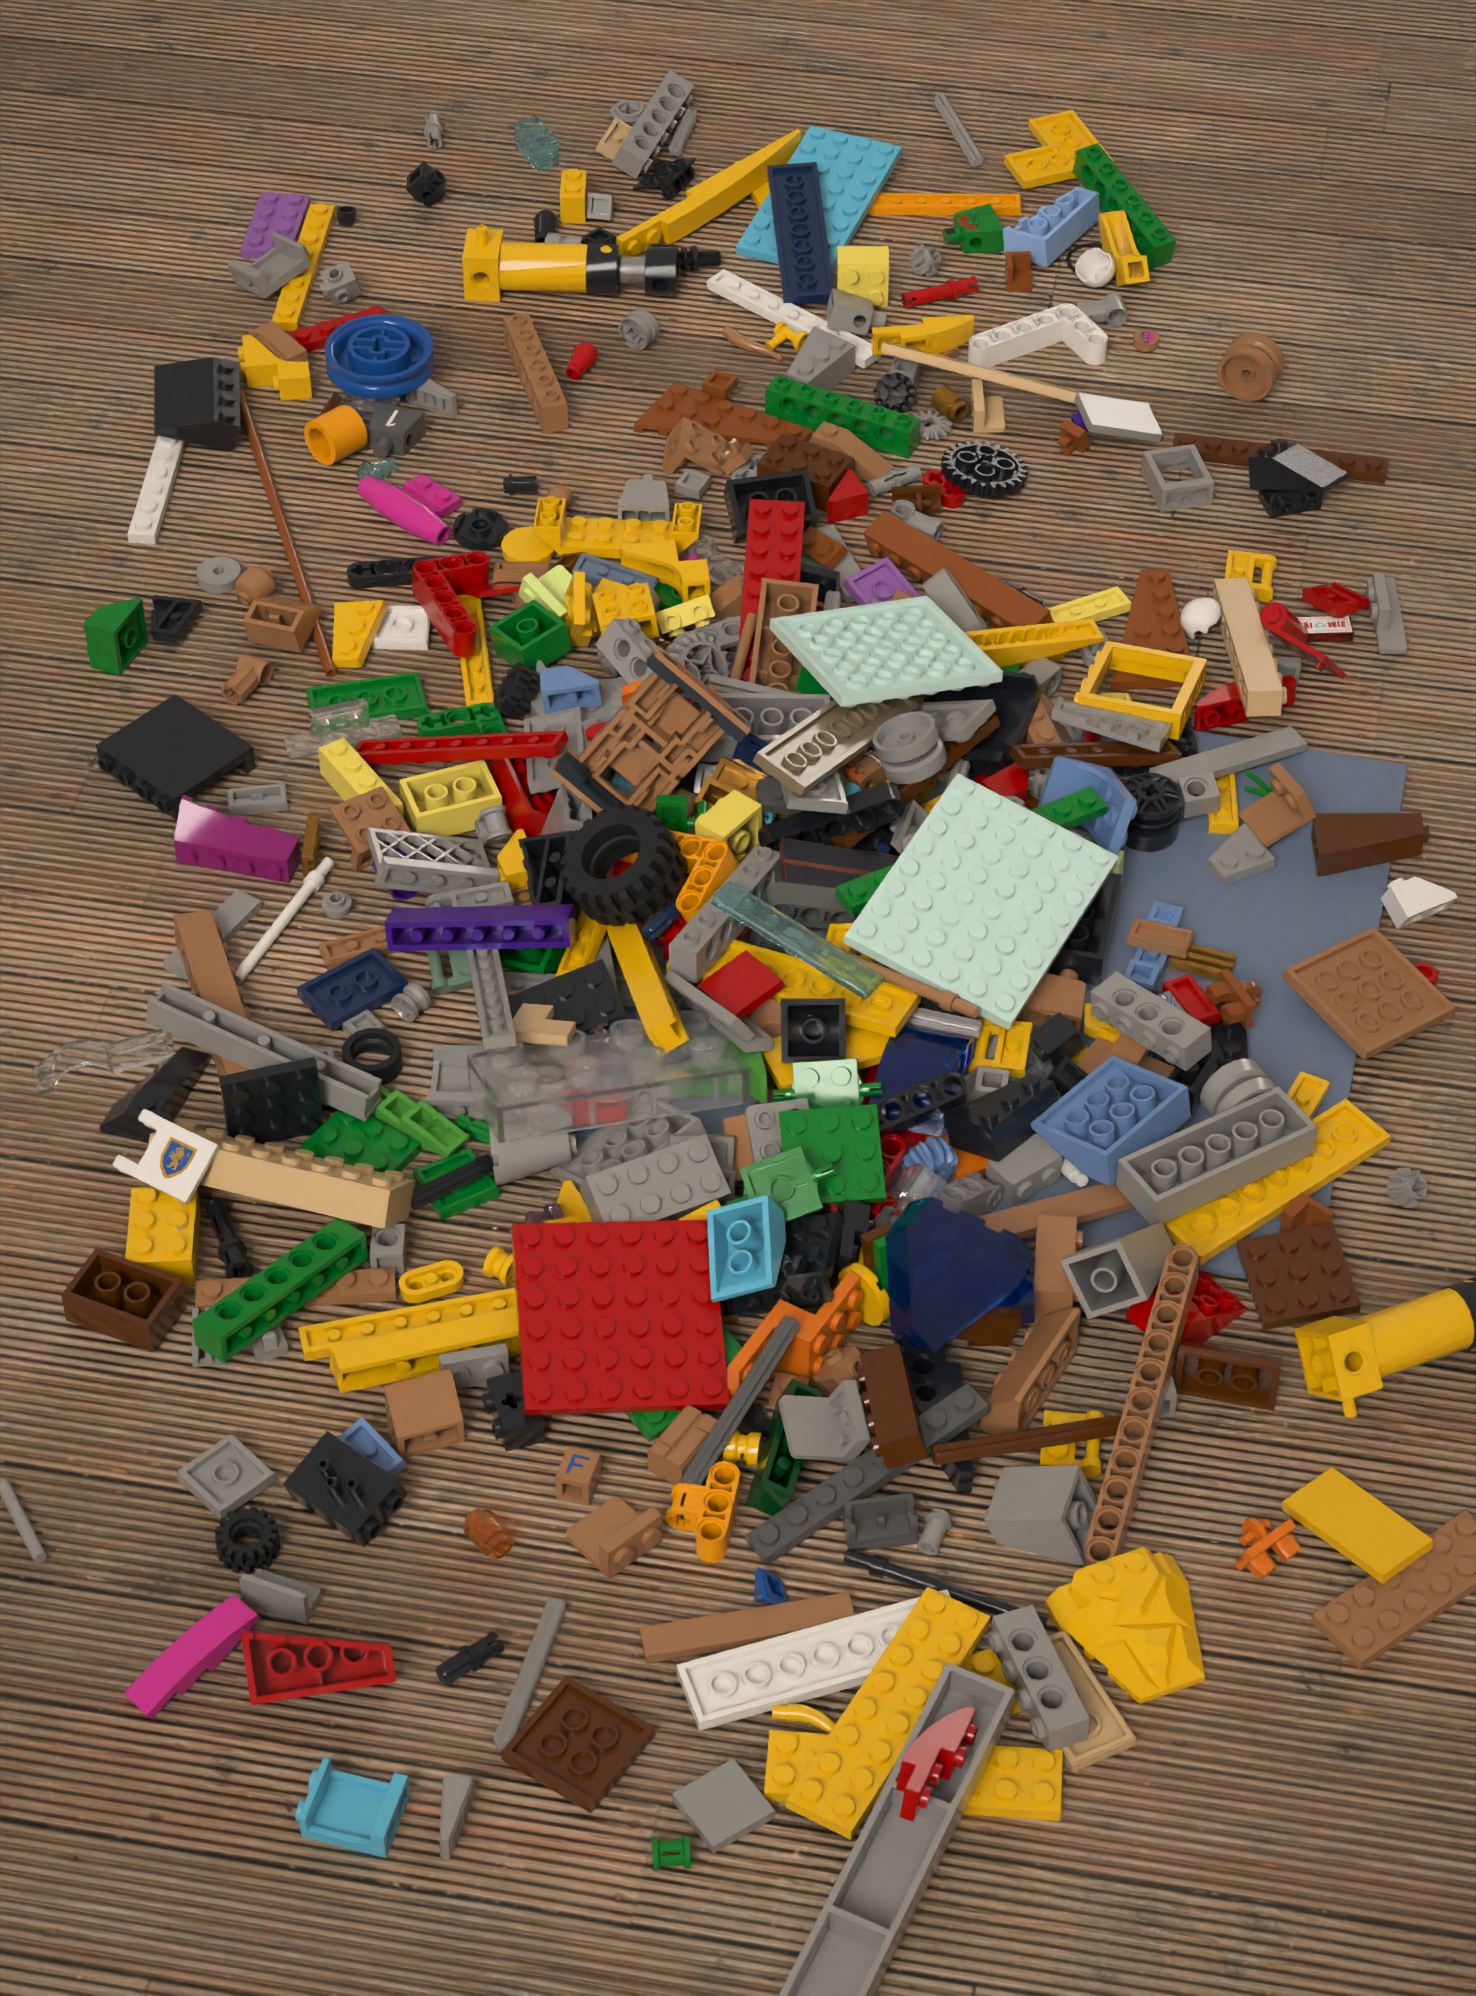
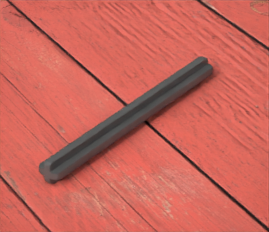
(741, 1401)

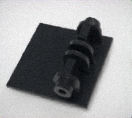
(668, 176)

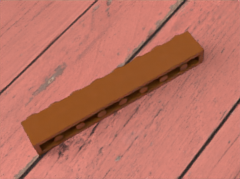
(924, 557)

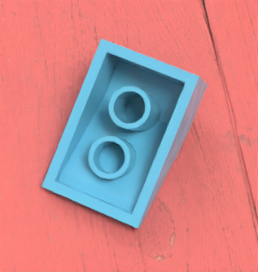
(745, 1247)

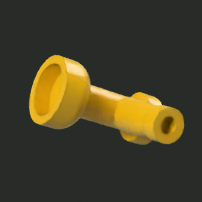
(782, 333)

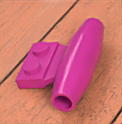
(414, 506)

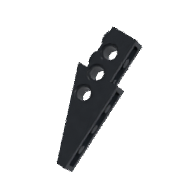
(931, 1383)

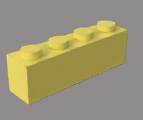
(350, 773)

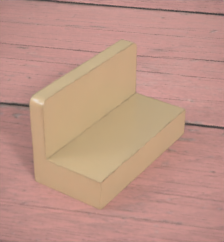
(986, 410)

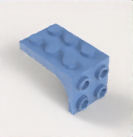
(1074, 775)

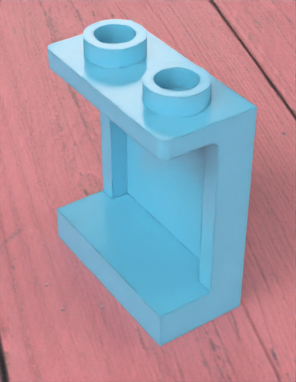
(352, 1809)

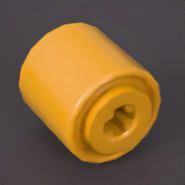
(335, 434)

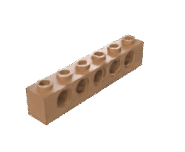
(535, 373)

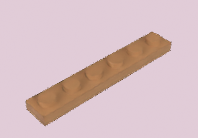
(353, 1288)

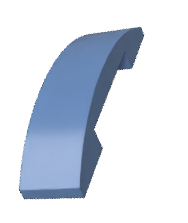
(1149, 965)

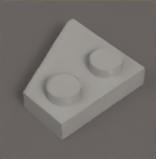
(1240, 857)

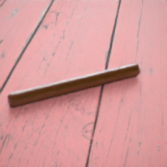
(1025, 1440)

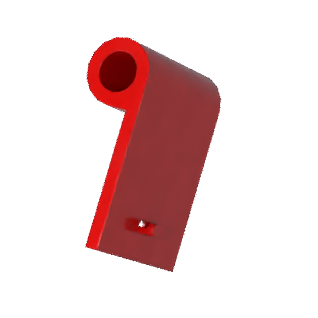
(1294, 635)

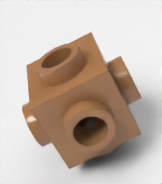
(839, 1366)

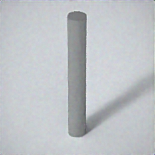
(22, 1522)

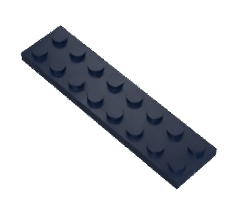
(800, 233)

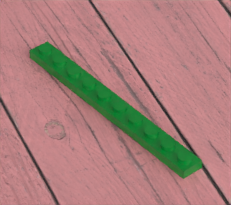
(1065, 812)

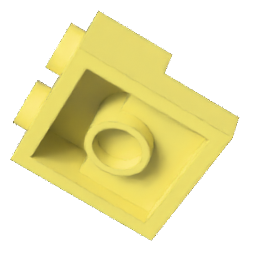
(677, 617)

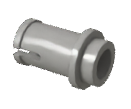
(936, 1525)

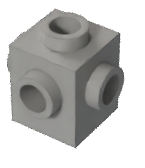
(339, 283)

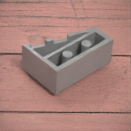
(823, 360)

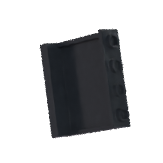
(1015, 706)
(172, 754)

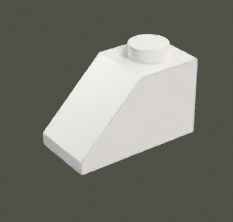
(1415, 900)

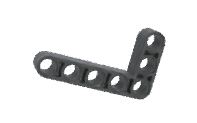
(806, 905)

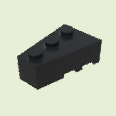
(542, 863)
(1000, 1119)

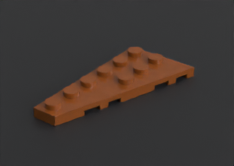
(1152, 625)

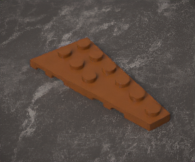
(716, 415)

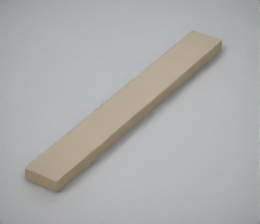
(979, 371)

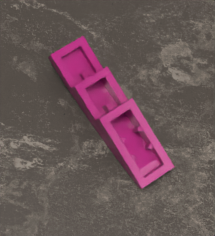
(190, 1655)

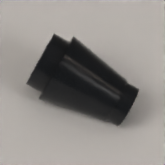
(544, 222)

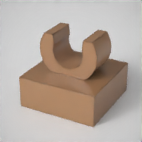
(736, 457)

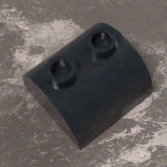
(812, 1029)

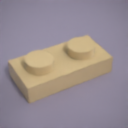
(613, 138)

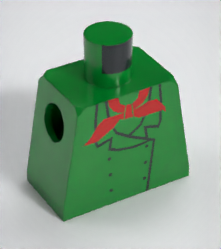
(976, 231)

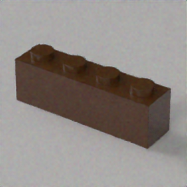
(892, 1406)

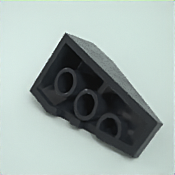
(160, 1092)

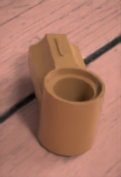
(248, 675)

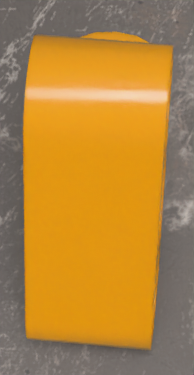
(708, 1510)

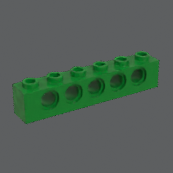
(1116, 193)
(872, 424)
(279, 1290)

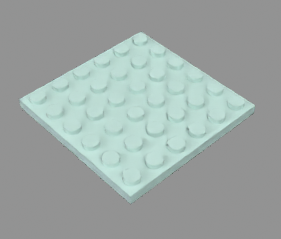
(885, 651)

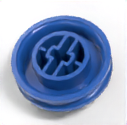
(379, 356)

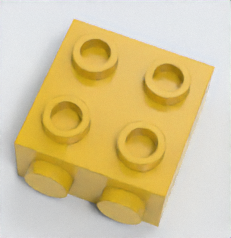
(624, 603)

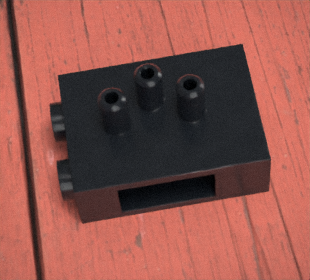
(345, 1489)

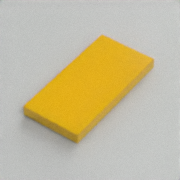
(860, 1044)
(1357, 1525)

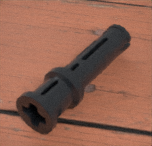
(231, 1249)

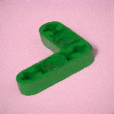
(432, 724)

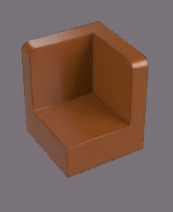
(1018, 271)
(1304, 1213)

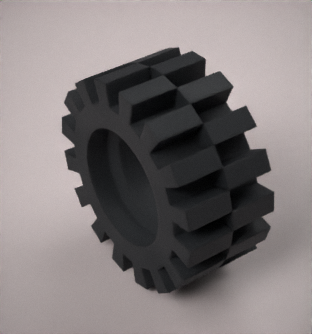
(517, 690)
(247, 1524)

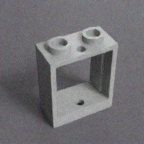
(1169, 495)

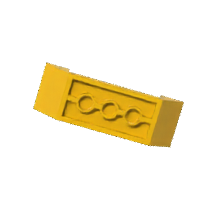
(604, 535)

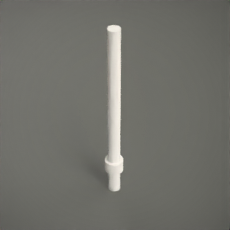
(312, 883)

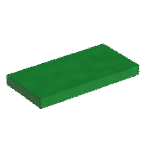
(385, 695)

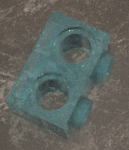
(536, 143)

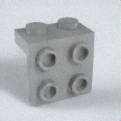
(764, 1127)
(476, 1365)
(826, 1426)

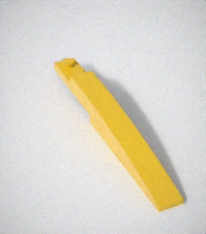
(709, 198)
(1032, 642)

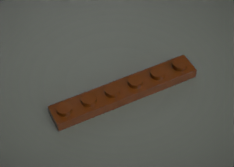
(1106, 754)

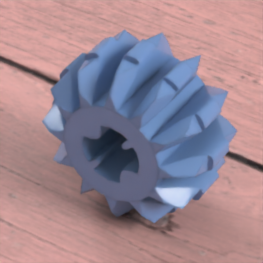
(934, 1155)

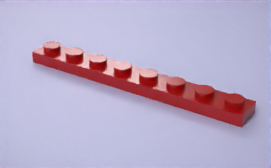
(462, 747)

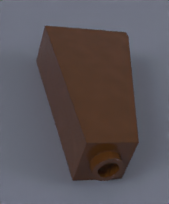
(1365, 839)

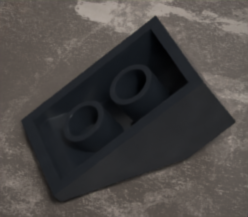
(1292, 469)

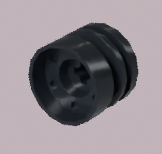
(1157, 812)

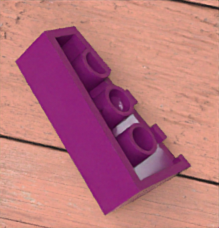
(233, 844)

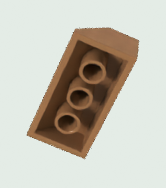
(1032, 1372)

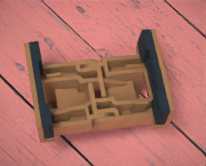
(659, 713)

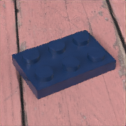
(352, 988)

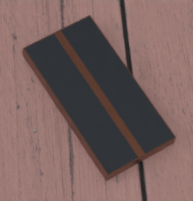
(827, 864)

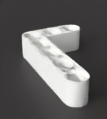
(1038, 331)

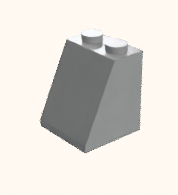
(1042, 1511)

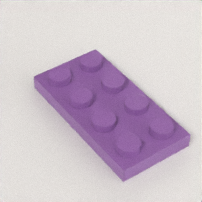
(272, 214)

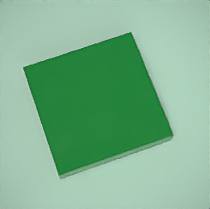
(464, 1198)

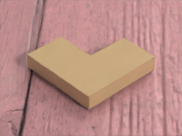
(535, 1025)

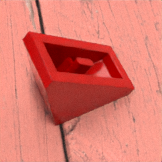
(847, 499)

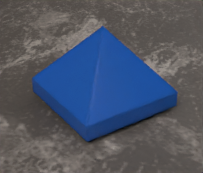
(768, 1588)

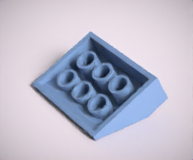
(1112, 1116)

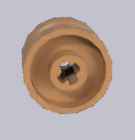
(1250, 366)

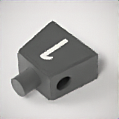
(395, 429)

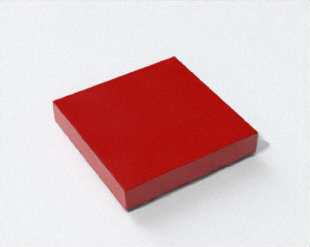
(742, 985)

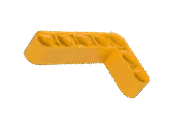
(709, 865)

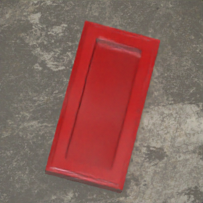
(1193, 999)

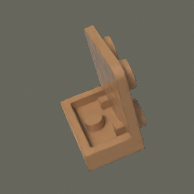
(615, 1535)

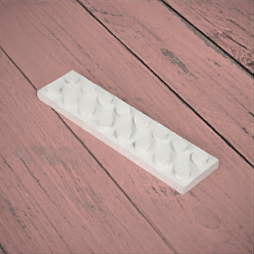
(789, 1666)

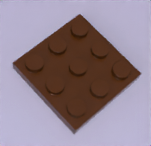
(1298, 1276)
(578, 1744)

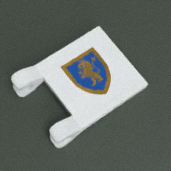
(172, 1160)

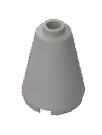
(528, 1156)

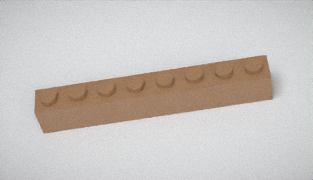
(208, 970)

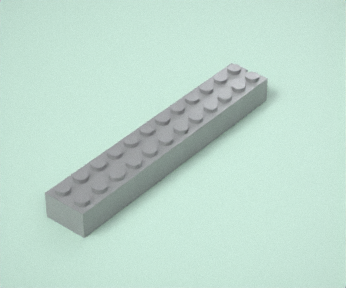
(897, 1856)

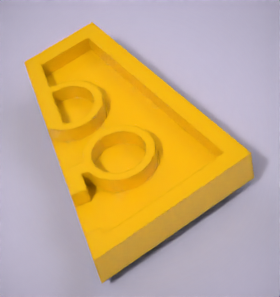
(355, 630)

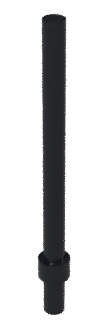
(880, 1567)

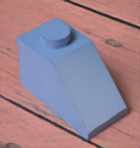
(568, 688)

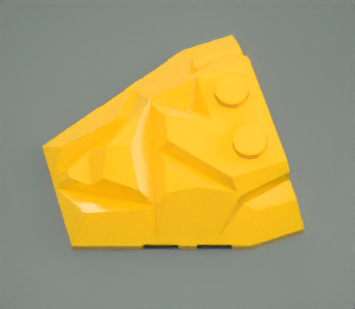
(1135, 1621)

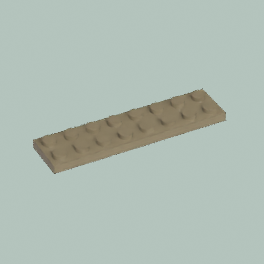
(826, 742)

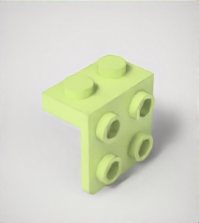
(547, 590)

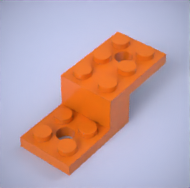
(814, 1339)

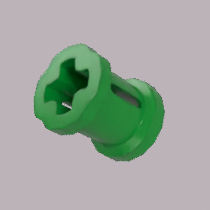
(680, 1859)

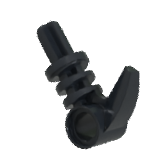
(695, 258)

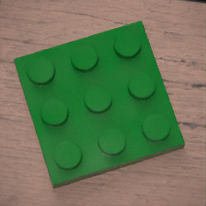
(842, 1137)
(363, 1142)

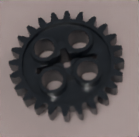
(984, 469)

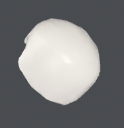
(1095, 268)
(1199, 615)

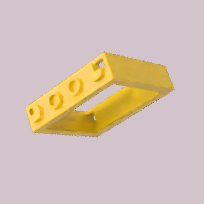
(1149, 663)

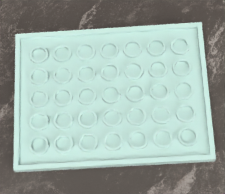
(981, 900)

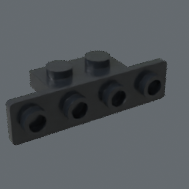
(791, 1286)

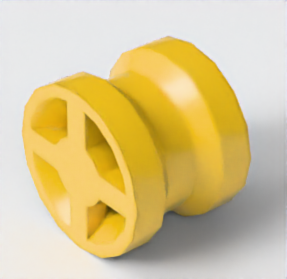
(499, 1265)

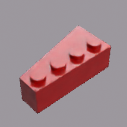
(306, 1665)

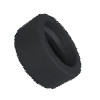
(374, 1039)

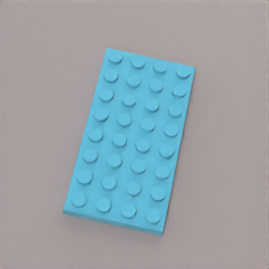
(849, 178)

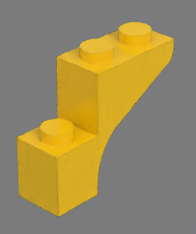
(1119, 243)
(265, 369)
(661, 561)

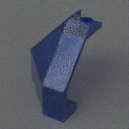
(947, 1271)

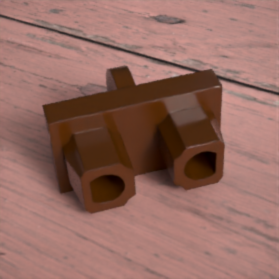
(924, 497)

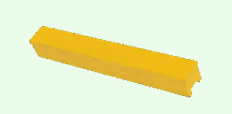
(647, 986)
(417, 1350)

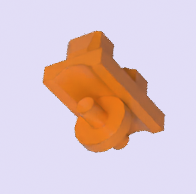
(1256, 1556)

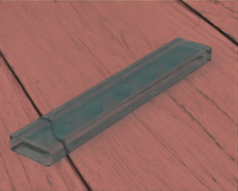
(797, 940)

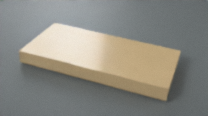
(1107, 1728)

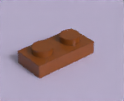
(822, 548)

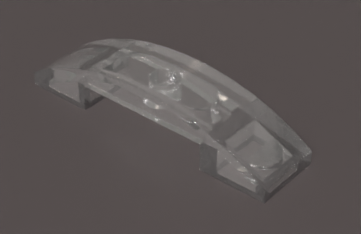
(719, 566)

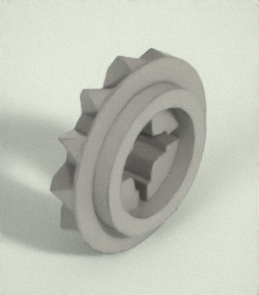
(621, 108)

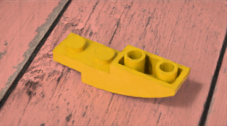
(933, 335)

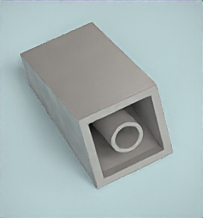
(1118, 1269)

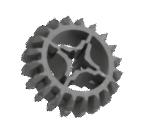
(706, 656)

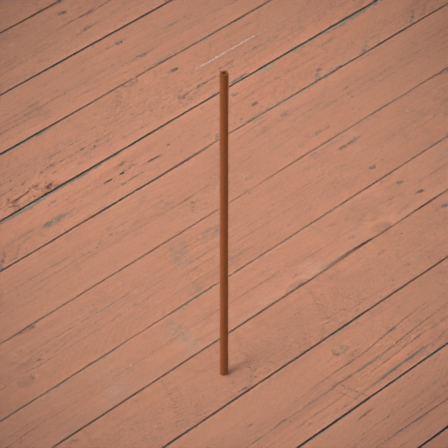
(284, 531)

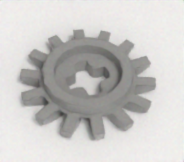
(939, 425)

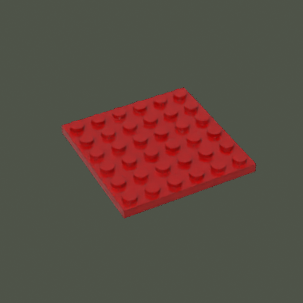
(617, 1318)

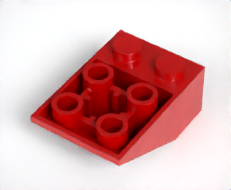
(1208, 1314)

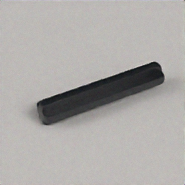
(451, 1181)

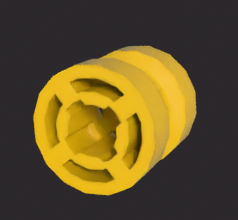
(743, 1448)

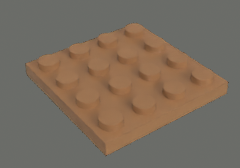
(1368, 993)

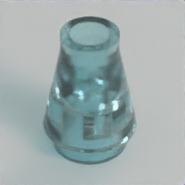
(377, 468)

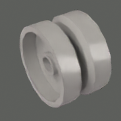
(909, 747)
(1234, 1085)

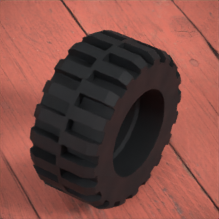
(638, 888)

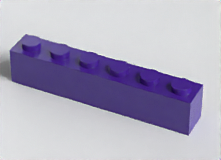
(481, 927)

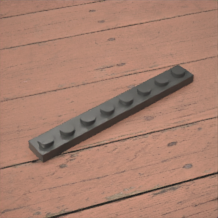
(860, 1479)

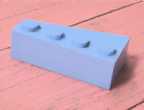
(1054, 226)

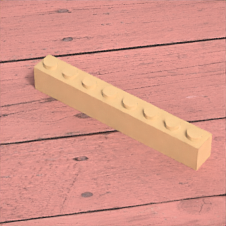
(1249, 648)

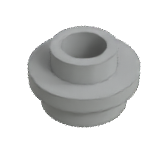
(336, 904)

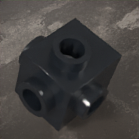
(426, 184)

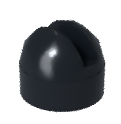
(346, 215)

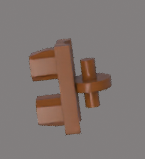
(1239, 998)

